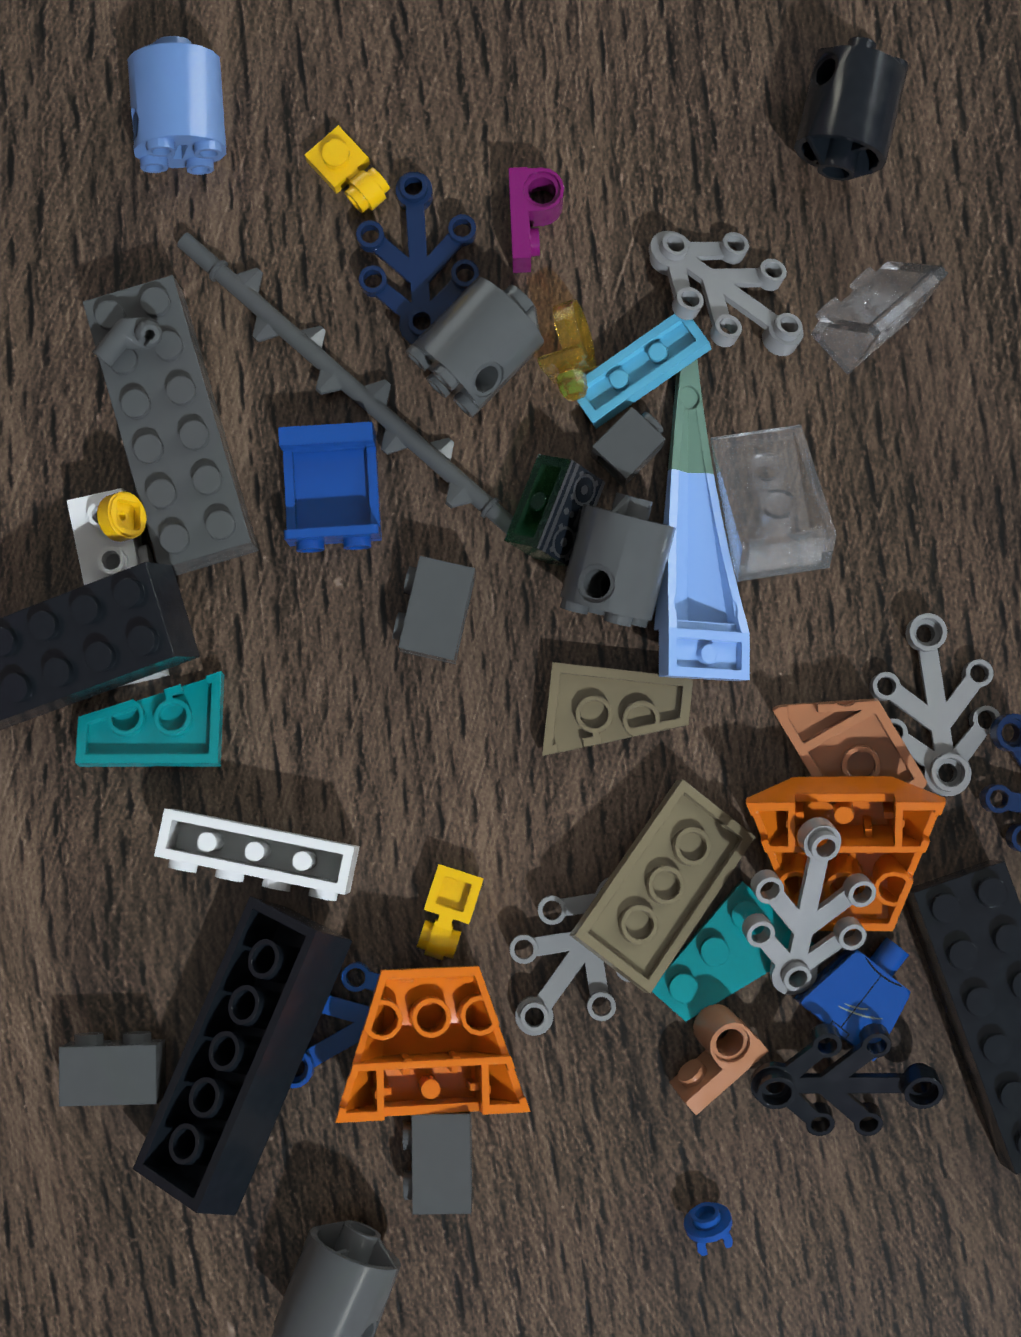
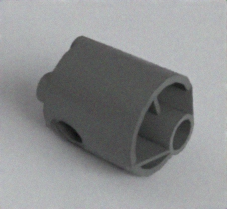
(478, 343)
(617, 562)
(338, 1283)

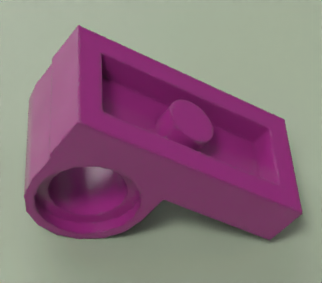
(527, 213)

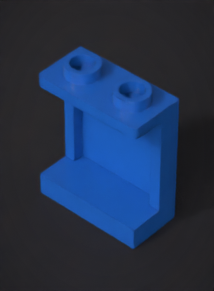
(331, 486)

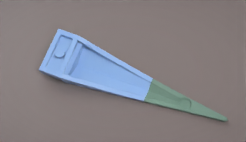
(699, 599)

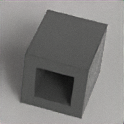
(629, 445)

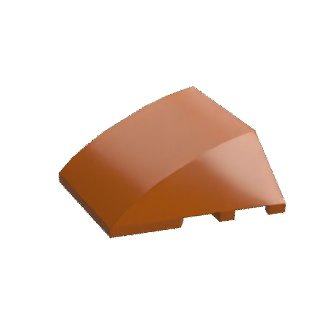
(881, 831)
(430, 1049)

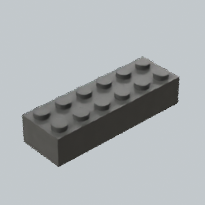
(173, 432)

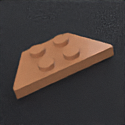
(848, 740)

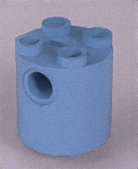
(176, 106)

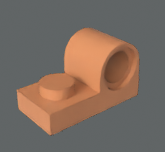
(723, 1059)

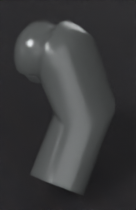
(128, 334)

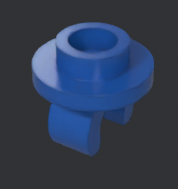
(708, 1224)

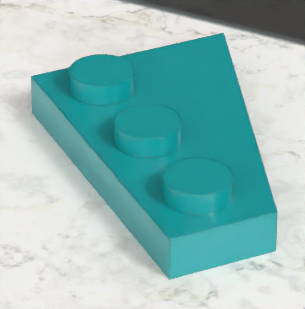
(159, 731)
(719, 956)

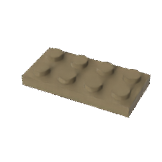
(662, 886)

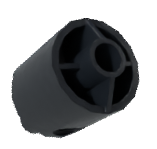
(850, 109)

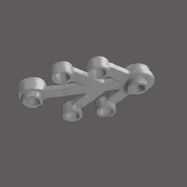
(678, 257)
(938, 713)
(808, 914)
(566, 969)

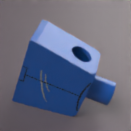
(859, 991)

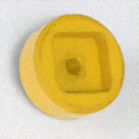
(121, 516)

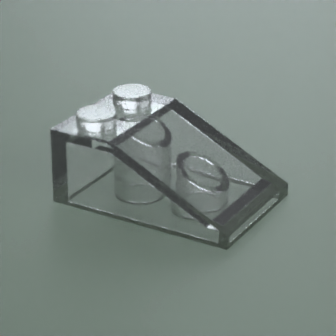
(874, 310)
(772, 503)

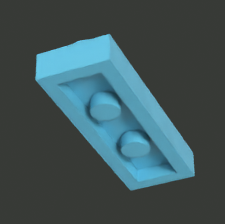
(642, 368)

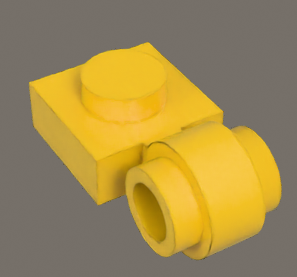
(343, 163)
(452, 897)

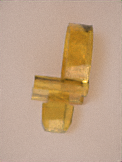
(577, 356)

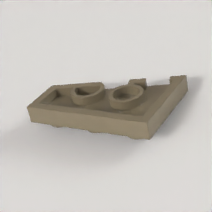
(610, 705)

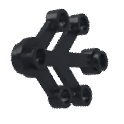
(836, 1083)

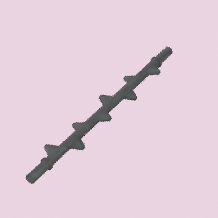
(334, 377)

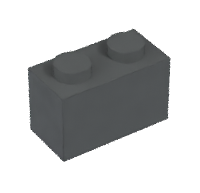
(435, 610)
(112, 1070)
(440, 1163)

